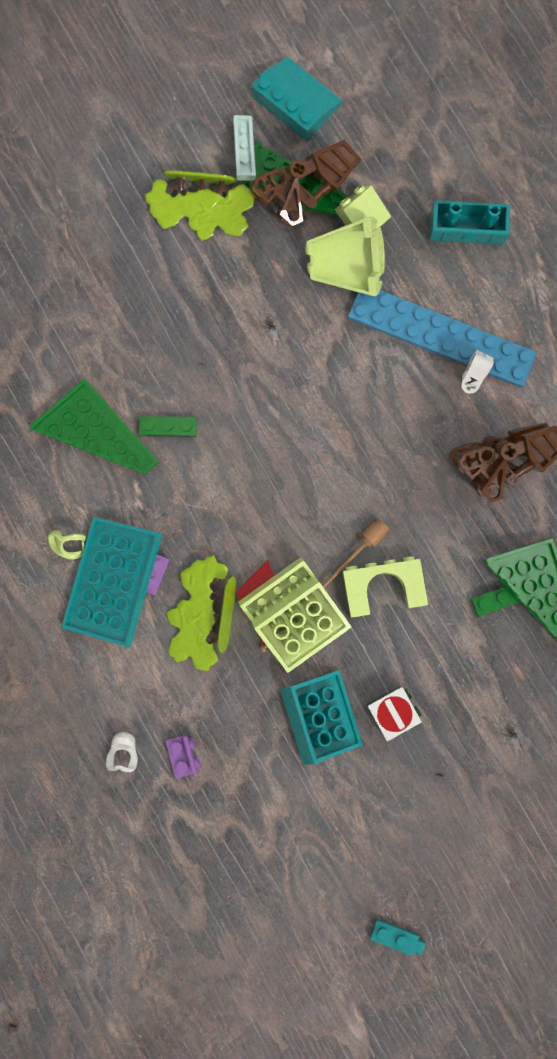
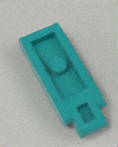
(397, 938)

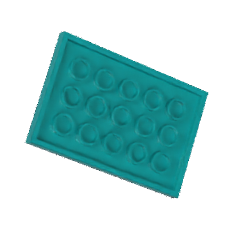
(112, 581)

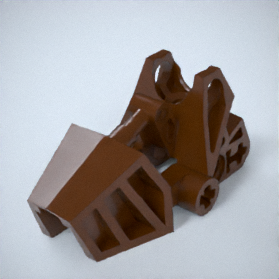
(327, 166)
(488, 466)

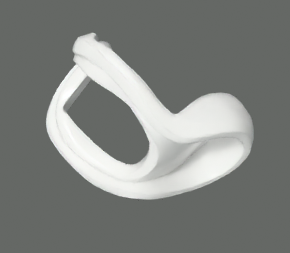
(122, 741)

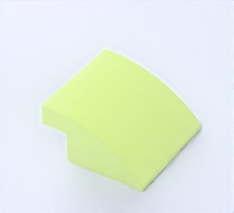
(294, 615)

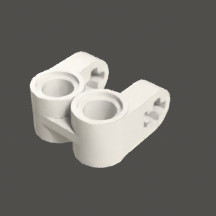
(478, 369)

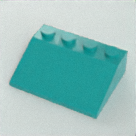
(295, 97)
(321, 718)

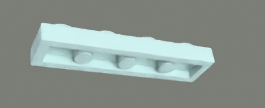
(244, 148)

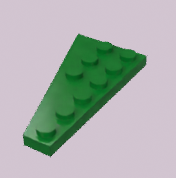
(268, 160)

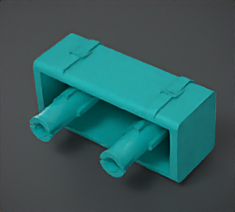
(469, 222)

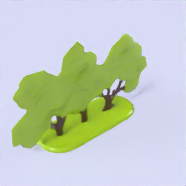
(203, 207)
(197, 616)

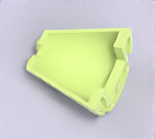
(349, 257)

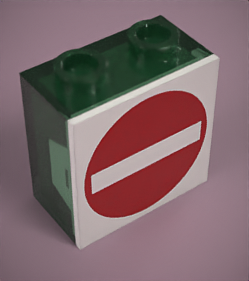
(394, 712)

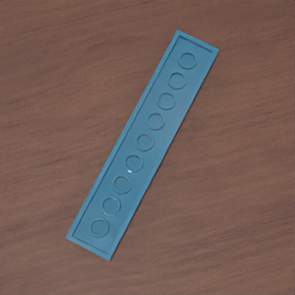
(441, 335)

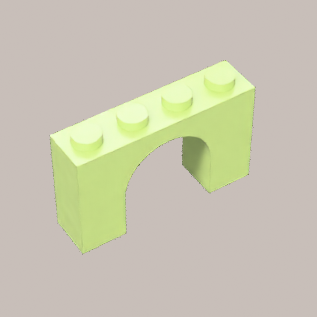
(407, 572)

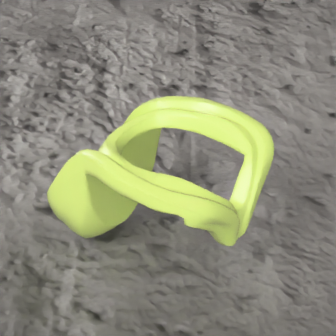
(56, 543)

